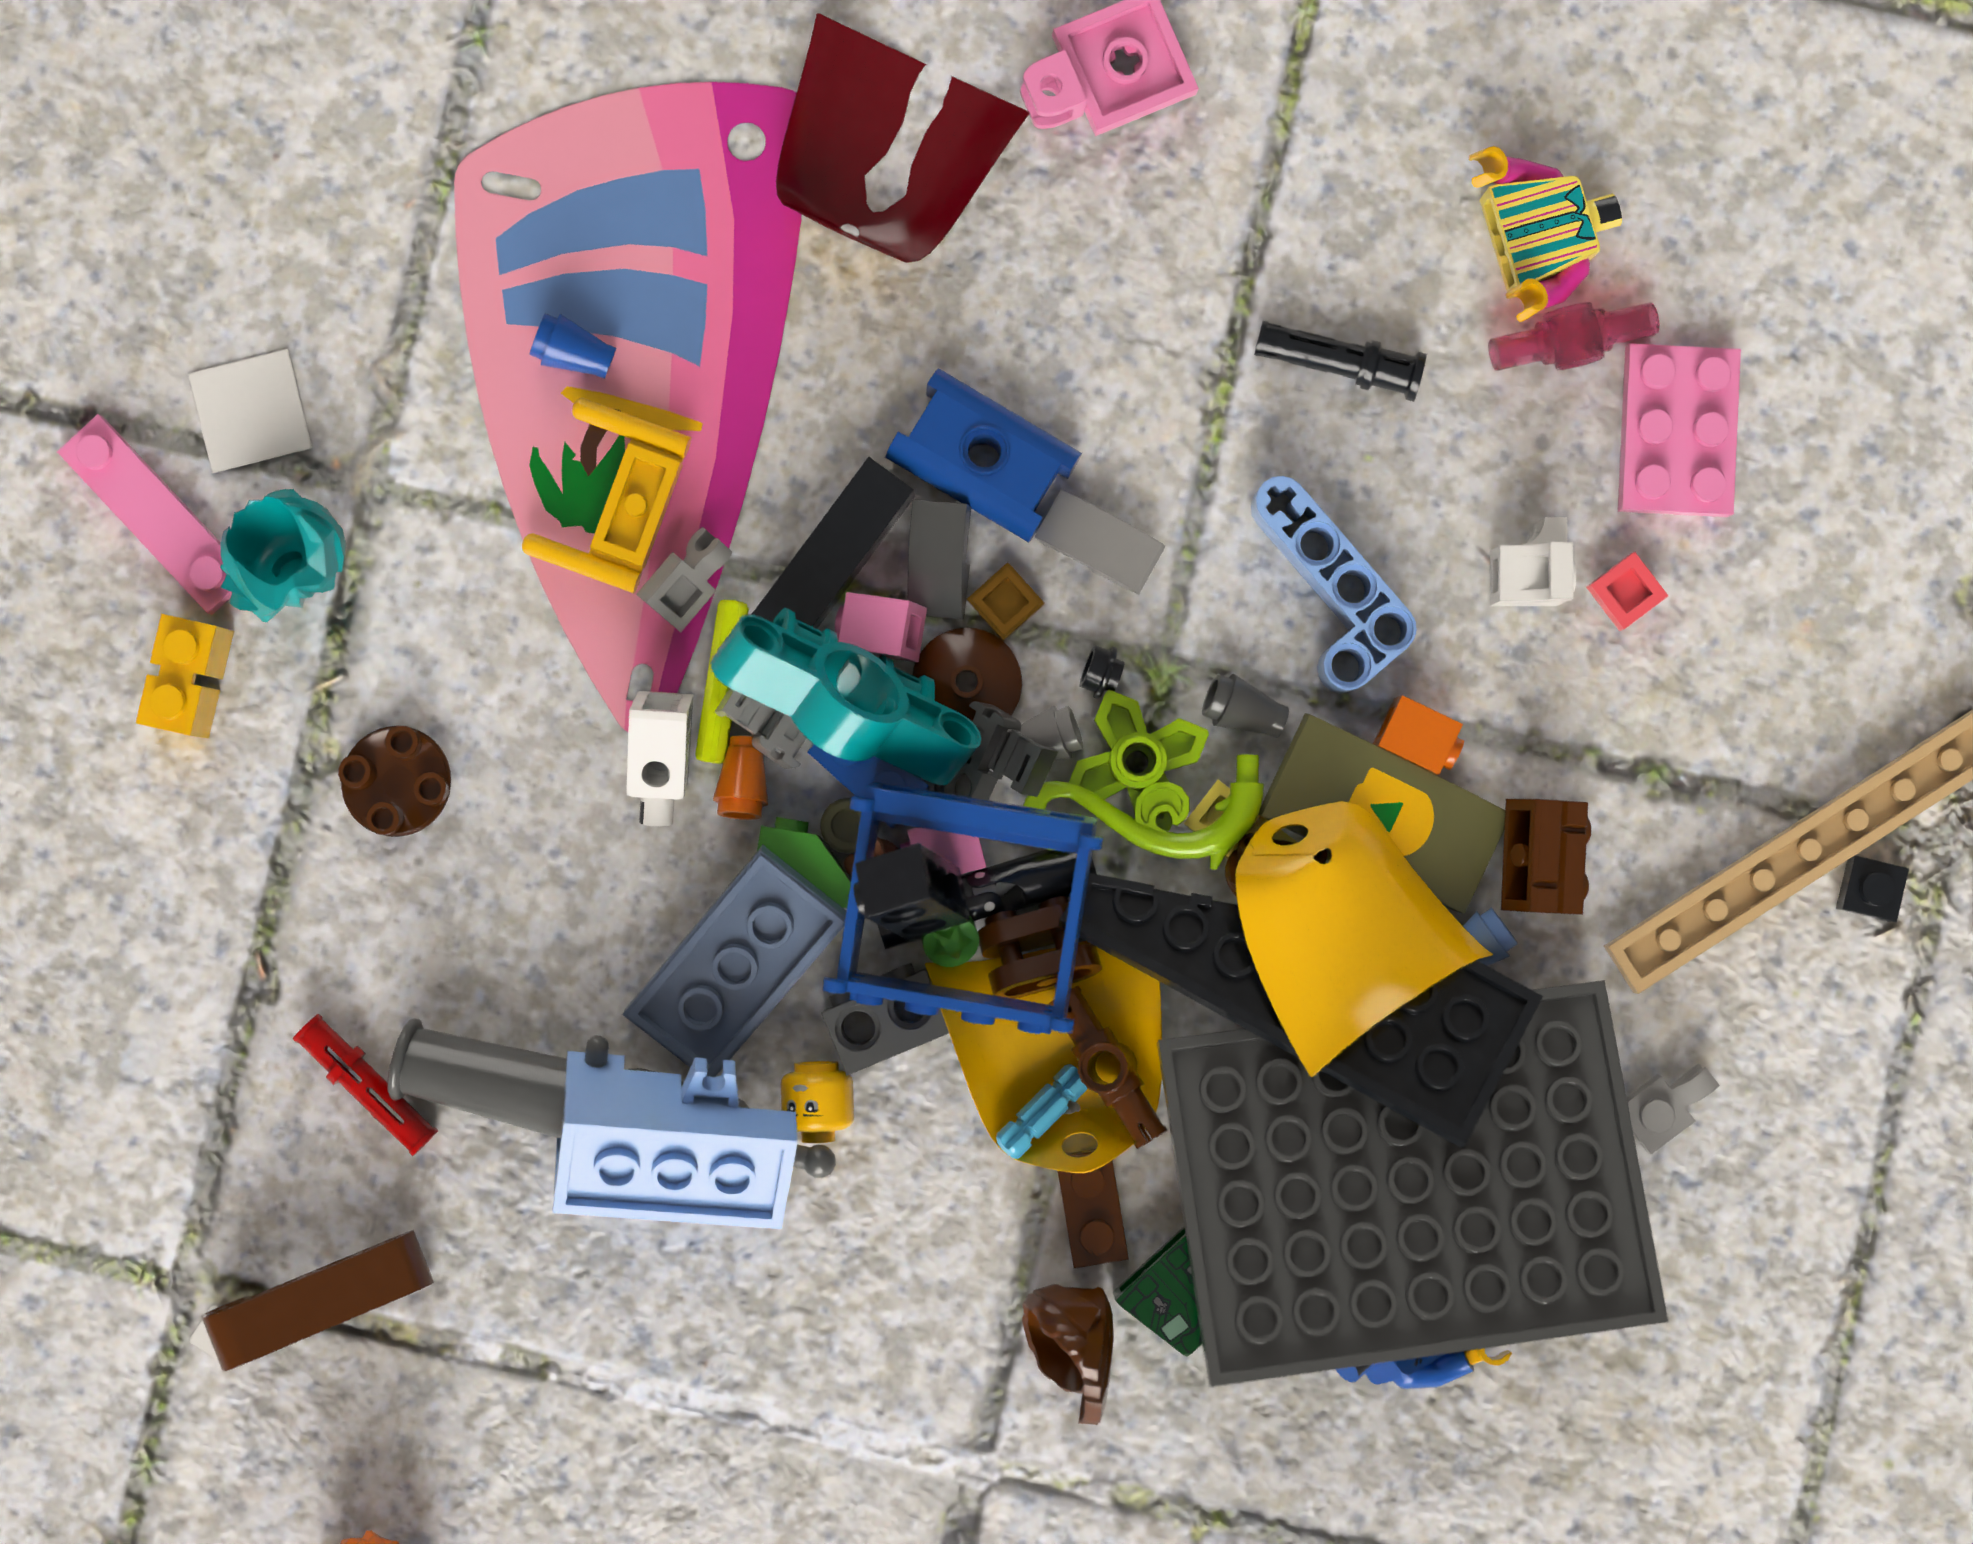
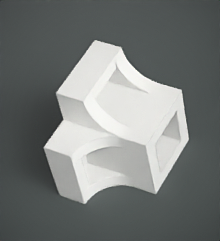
(1537, 571)

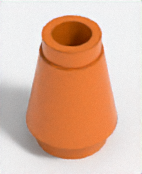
(742, 781)

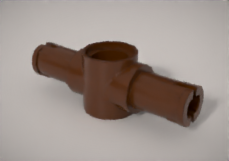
(1124, 1092)

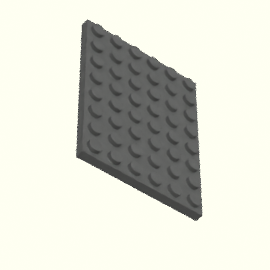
(1367, 1240)

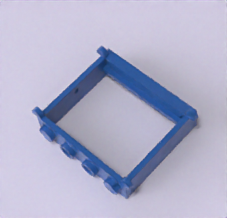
(982, 820)

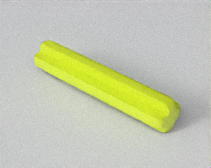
(713, 729)

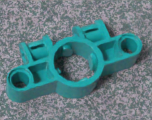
(845, 697)

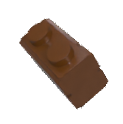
(1545, 856)

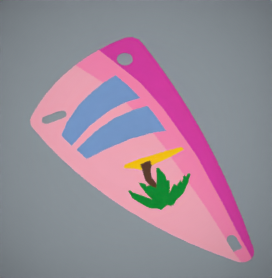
(679, 266)

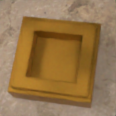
(1005, 601)

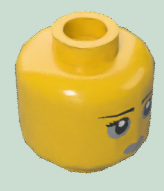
(820, 1098)

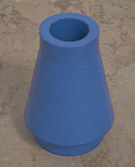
(570, 347)

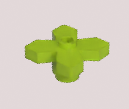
(1125, 732)

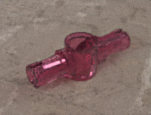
(1573, 336)

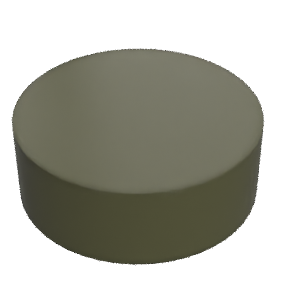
(840, 826)

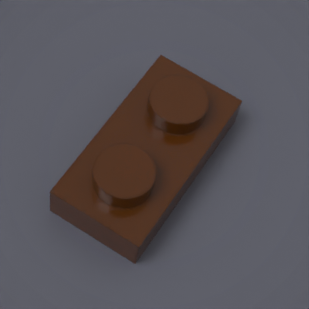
(1093, 1215)

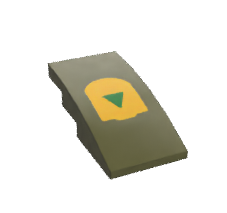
(1431, 821)

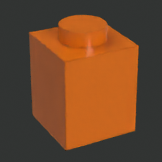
(1420, 735)

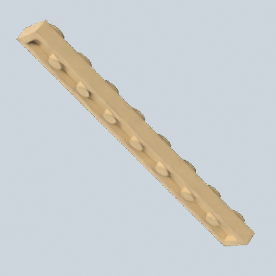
(1796, 857)

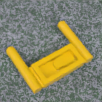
(633, 505)

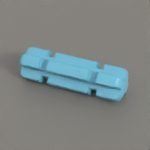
(1041, 1112)

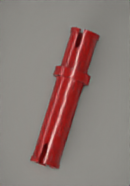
(317, 1037)

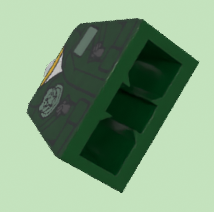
(1164, 1295)

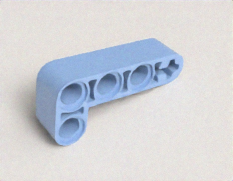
(1324, 577)

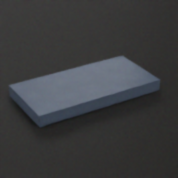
(737, 962)

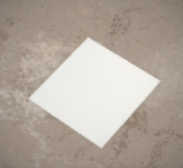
(250, 411)

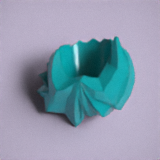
(280, 553)

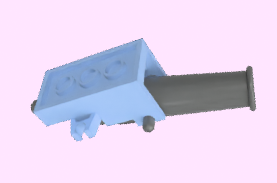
(625, 1138)

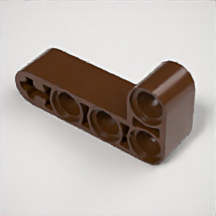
(316, 1300)

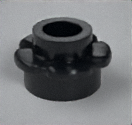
(1101, 671)

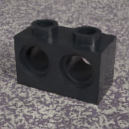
(911, 892)

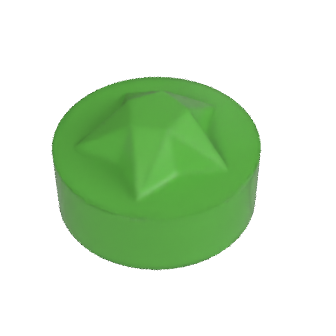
(952, 945)

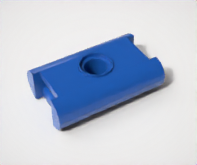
(964, 418)

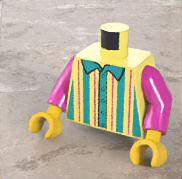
(1540, 227)

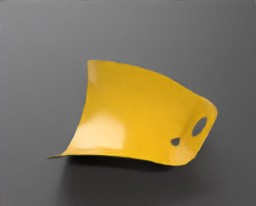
(1342, 936)
(1012, 1066)

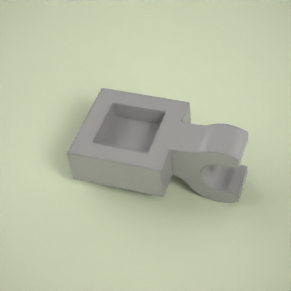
(681, 586)
(1660, 1110)

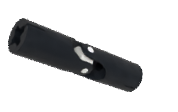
(1035, 879)

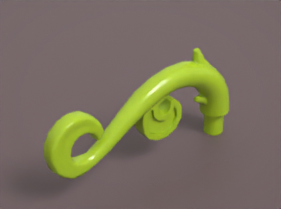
(1216, 840)

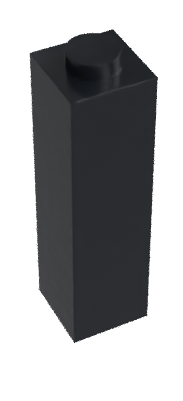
(839, 546)

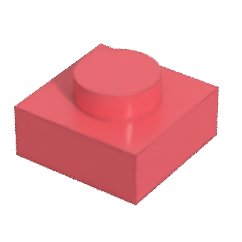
(1627, 591)

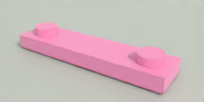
(149, 510)

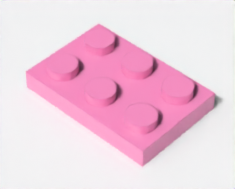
(1679, 430)

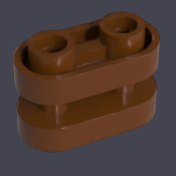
(1011, 934)

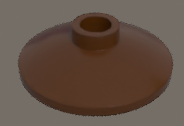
(975, 652)

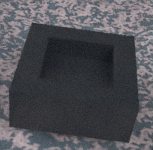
(1872, 888)

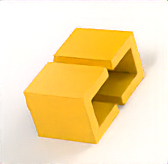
(184, 651)

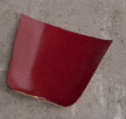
(845, 123)

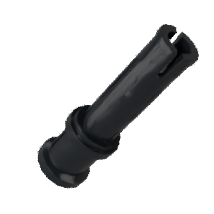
(1367, 364)

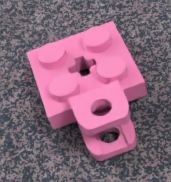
(1084, 76)

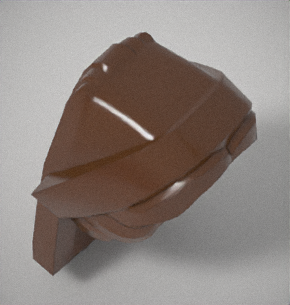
(1073, 1342)

